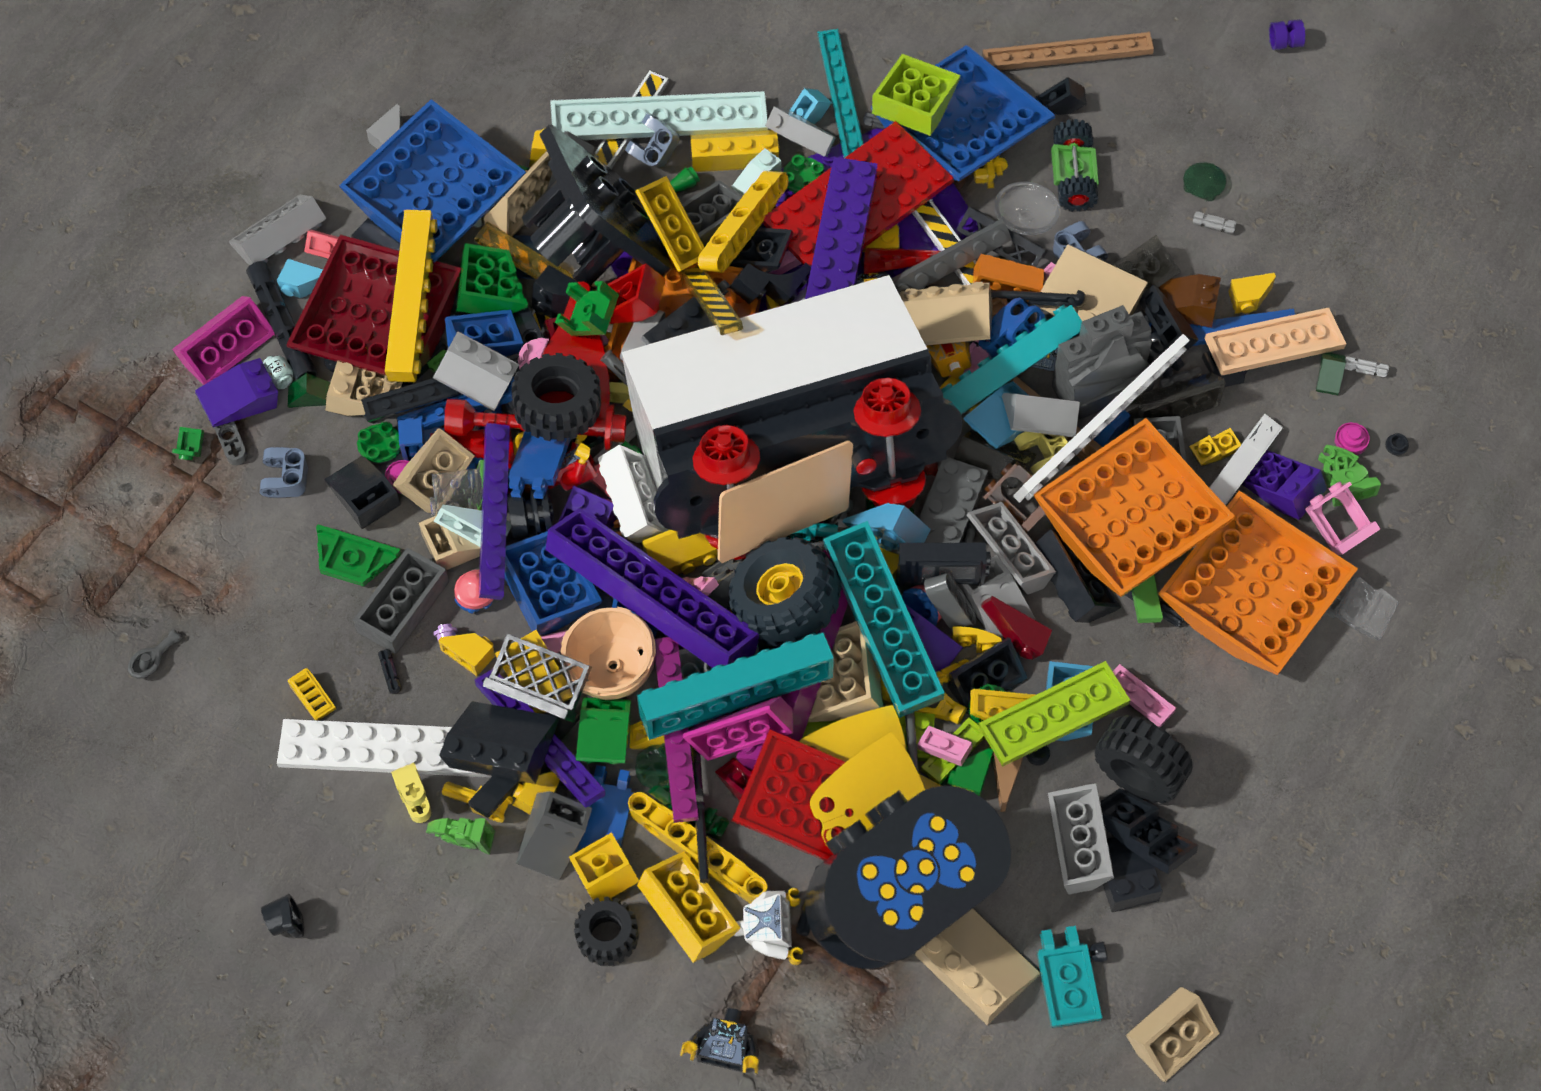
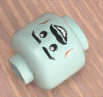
(279, 371)

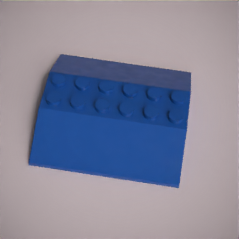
(982, 117)
(433, 167)

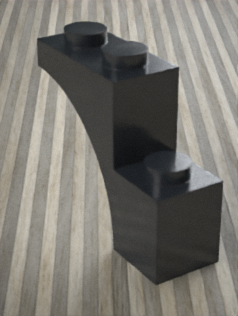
(781, 288)

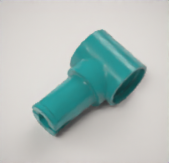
(818, 529)

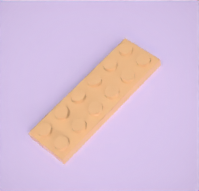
(1275, 341)

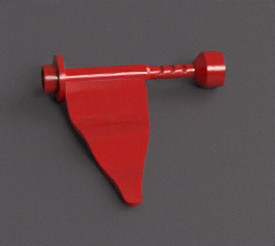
(462, 417)

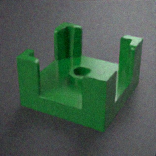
(591, 311)

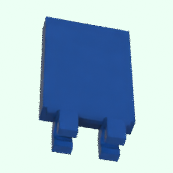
(536, 464)
(610, 811)

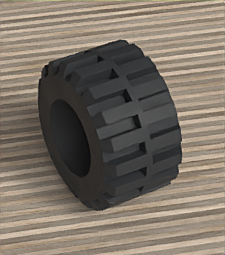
(606, 912)

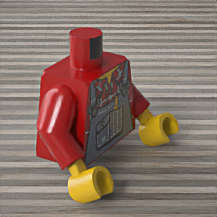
(577, 466)

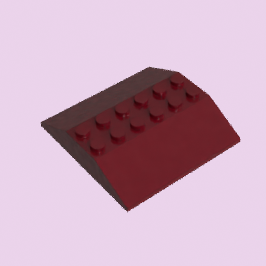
(353, 306)

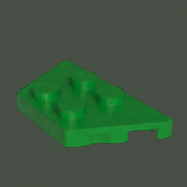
(351, 556)

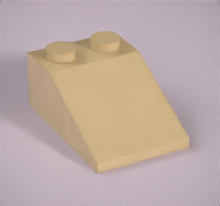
(436, 456)

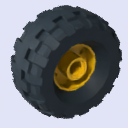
(785, 590)

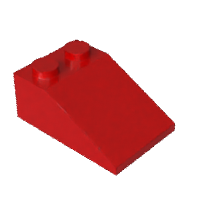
(638, 295)

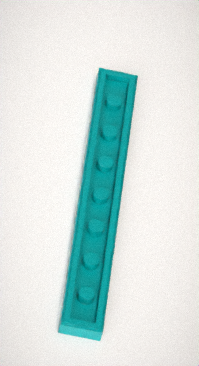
(840, 91)

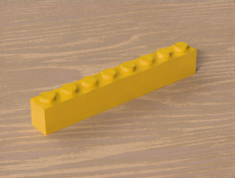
(410, 296)

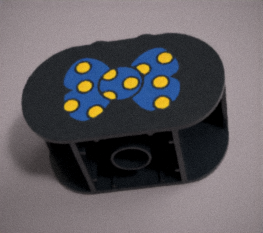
(906, 875)

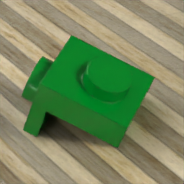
(189, 443)

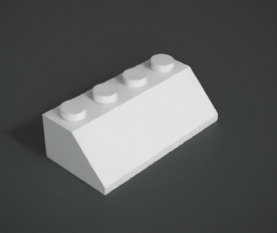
(631, 492)

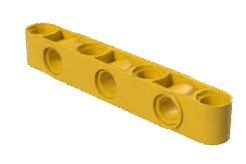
(743, 221)
(659, 822)

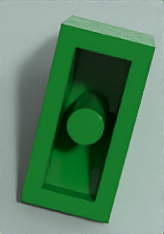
(972, 772)

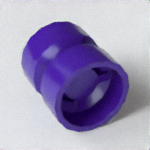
(1287, 34)

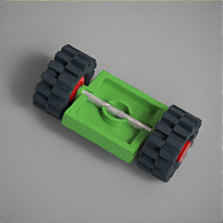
(1075, 165)

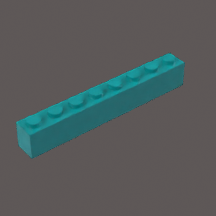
(1014, 359)

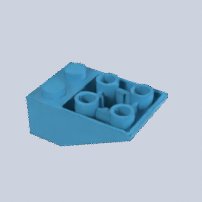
(991, 417)
(891, 525)

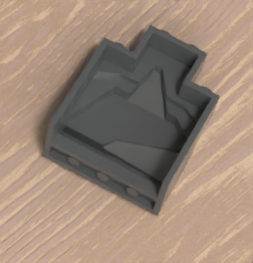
(1102, 359)

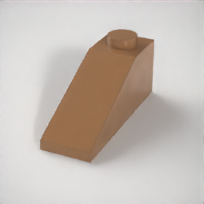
(1005, 779)

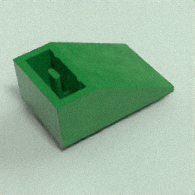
(603, 730)

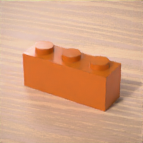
(1007, 275)

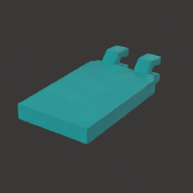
(1068, 980)

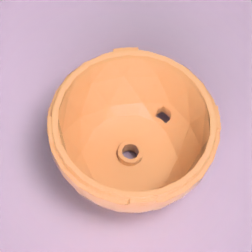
(607, 639)

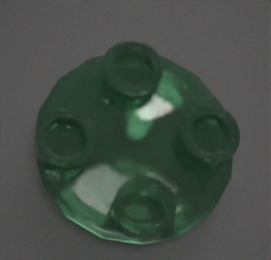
(1204, 180)
(652, 766)

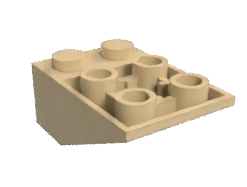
(353, 384)
(446, 546)

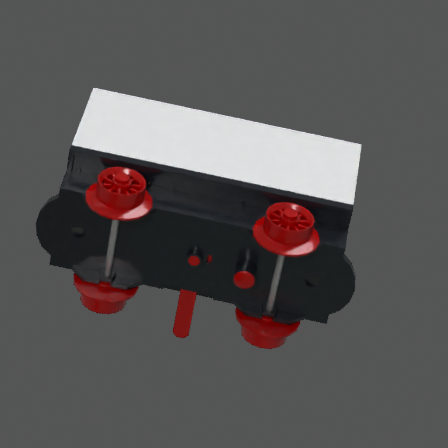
(784, 389)

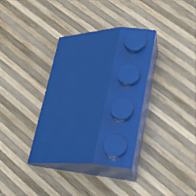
(546, 587)

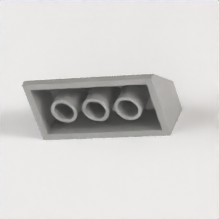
(278, 229)
(1013, 546)
(1080, 838)

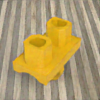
(987, 174)

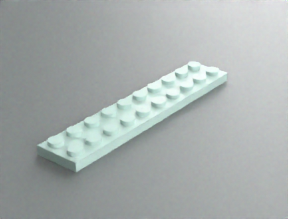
(683, 113)

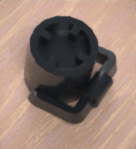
(283, 916)

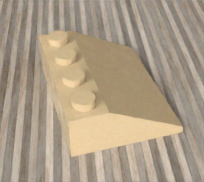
(521, 197)
(1100, 281)
(951, 312)
(854, 681)
(978, 965)

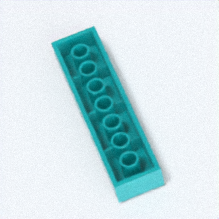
(883, 619)
(735, 685)

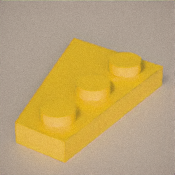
(989, 703)

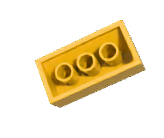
(730, 150)
(671, 223)
(680, 554)
(687, 906)

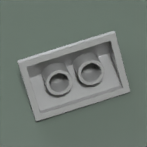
(1041, 414)

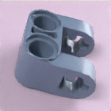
(656, 143)
(1073, 235)
(290, 472)

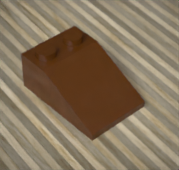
(1193, 297)

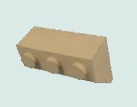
(1173, 1033)

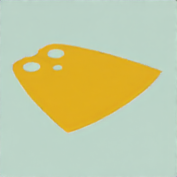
(853, 734)
(866, 782)

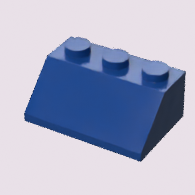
(492, 329)

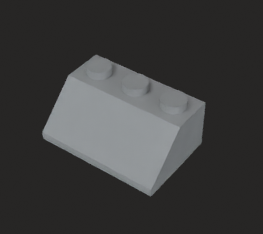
(475, 371)

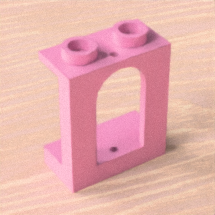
(1344, 495)

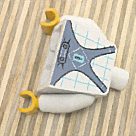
(769, 926)

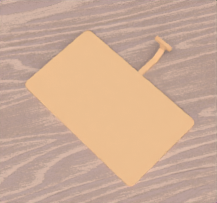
(784, 501)

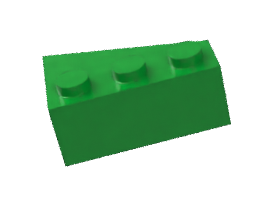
(488, 281)

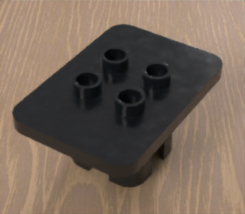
(590, 214)

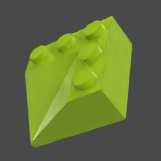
(915, 94)

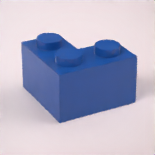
(413, 436)

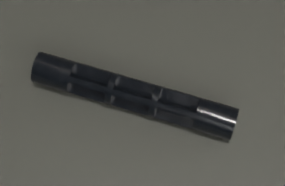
(278, 317)

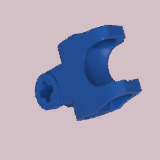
(1007, 327)

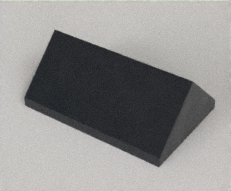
(995, 667)

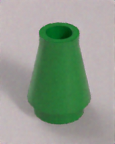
(685, 179)

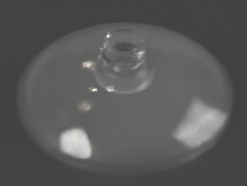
(1027, 208)

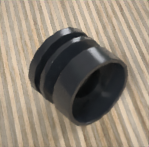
(529, 513)

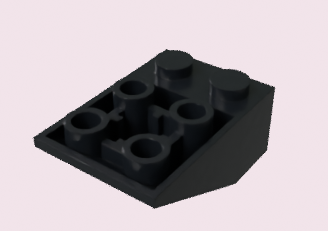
(363, 491)

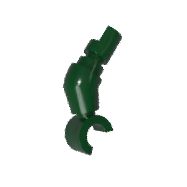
(714, 823)

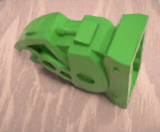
(1347, 469)
(464, 832)

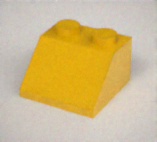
(604, 868)

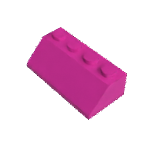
(224, 340)
(740, 728)

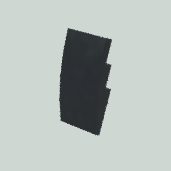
(1144, 832)

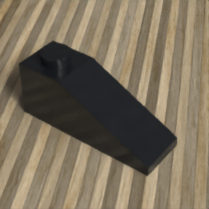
(1166, 318)

